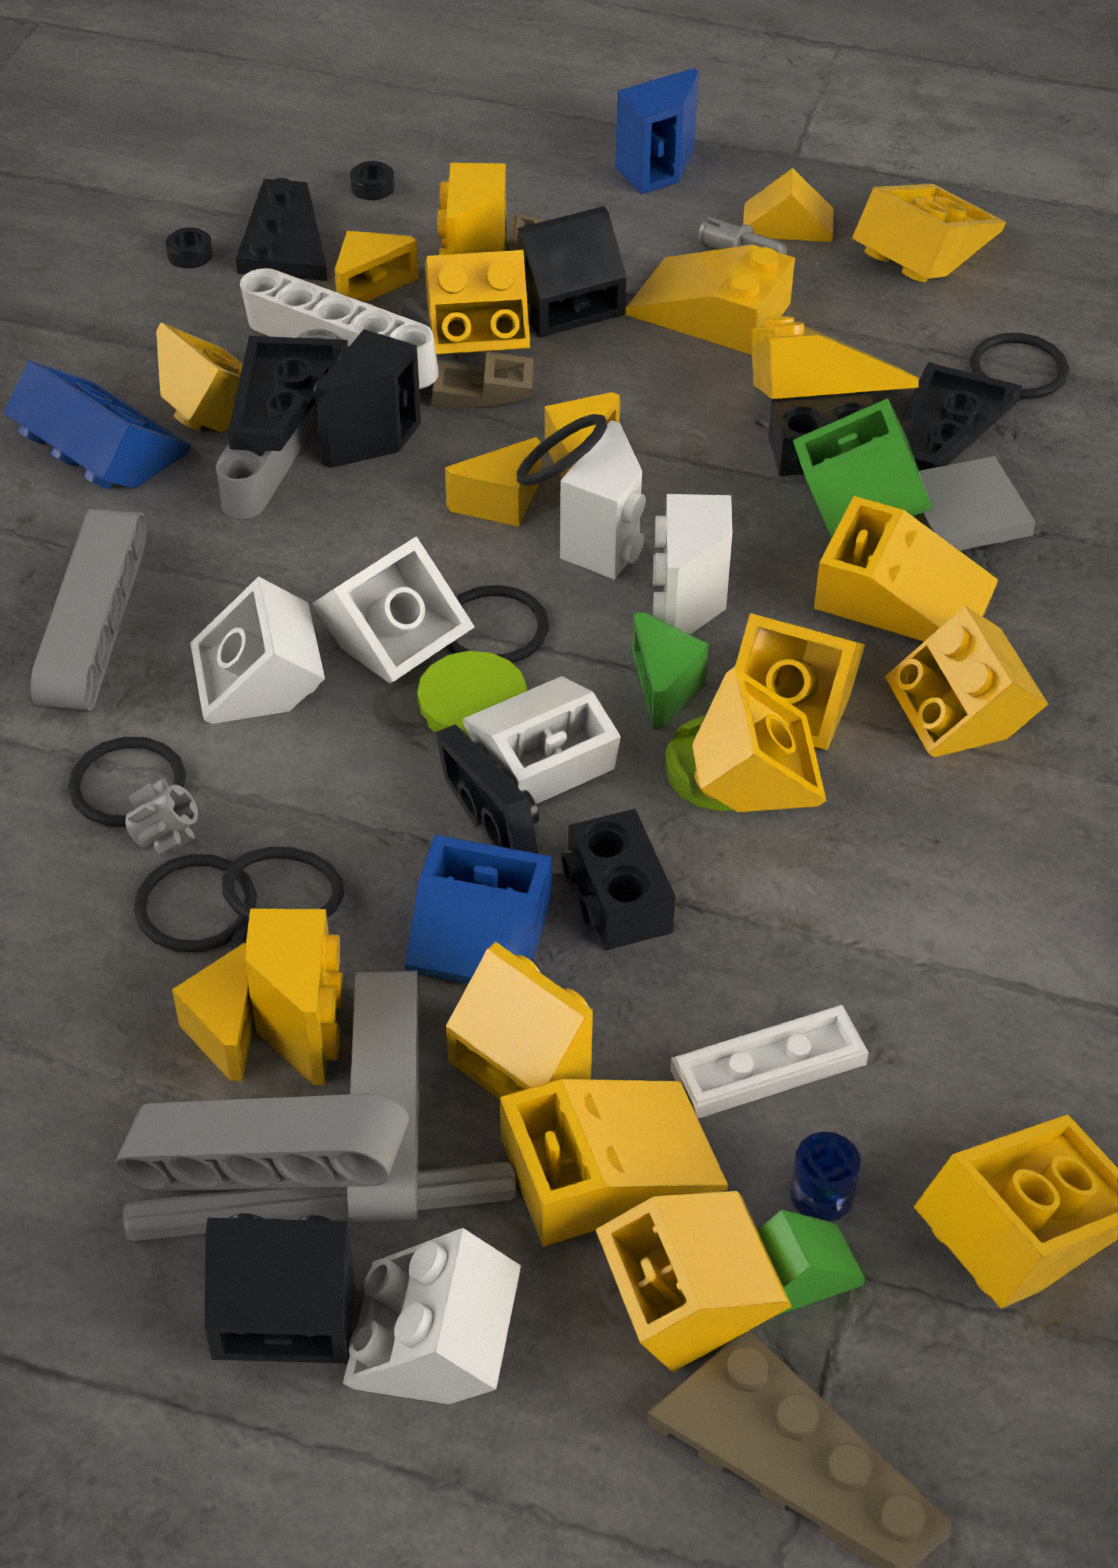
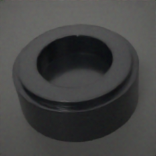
(372, 180)
(189, 248)

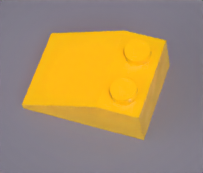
(923, 229)
(717, 293)
(803, 362)
(1025, 1207)

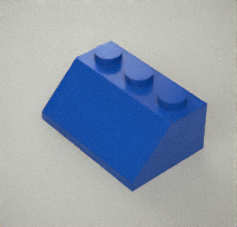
(91, 427)

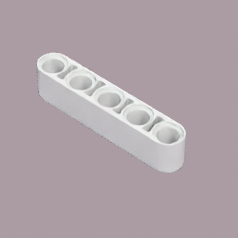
(289, 306)

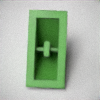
(668, 666)
(809, 1258)

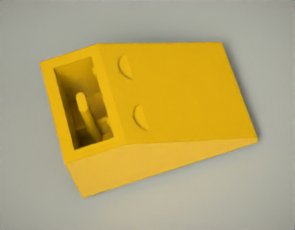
(897, 573)
(602, 1149)

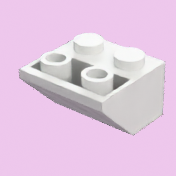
(694, 560)
(548, 737)
(434, 1321)

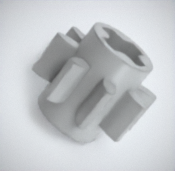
(161, 817)

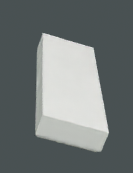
(769, 1061)

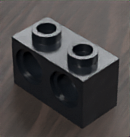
(801, 415)
(619, 879)

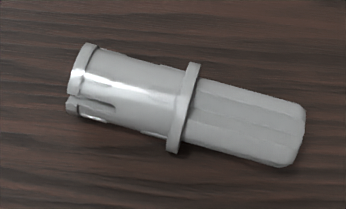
(725, 235)

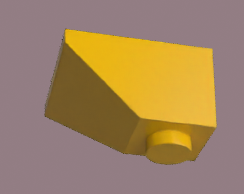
(197, 379)
(802, 668)
(756, 750)

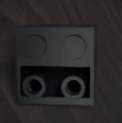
(572, 271)
(368, 400)
(278, 1289)

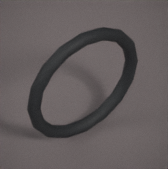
(1026, 339)
(555, 469)
(523, 597)
(109, 746)
(280, 853)
(181, 863)

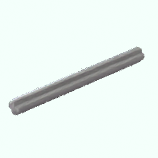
(189, 1213)

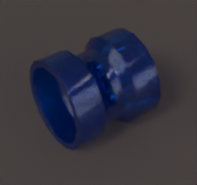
(825, 1176)

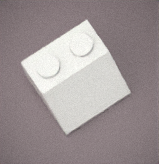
(603, 506)
(394, 612)
(257, 655)

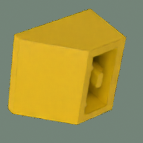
(473, 209)
(477, 302)
(965, 686)
(296, 986)
(518, 1027)
(691, 1273)

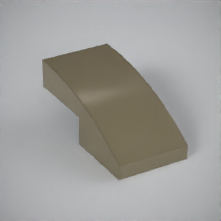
(498, 382)

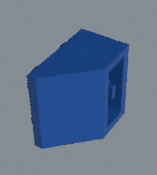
(656, 130)
(472, 899)

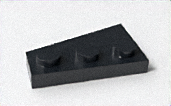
(283, 233)
(278, 388)
(952, 412)
(487, 792)

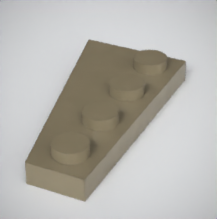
(781, 1436)

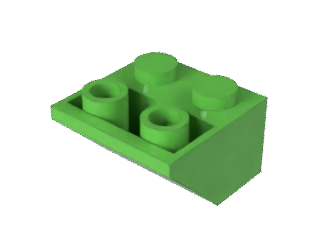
(861, 458)

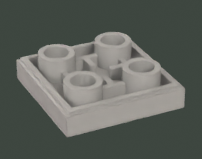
(974, 504)

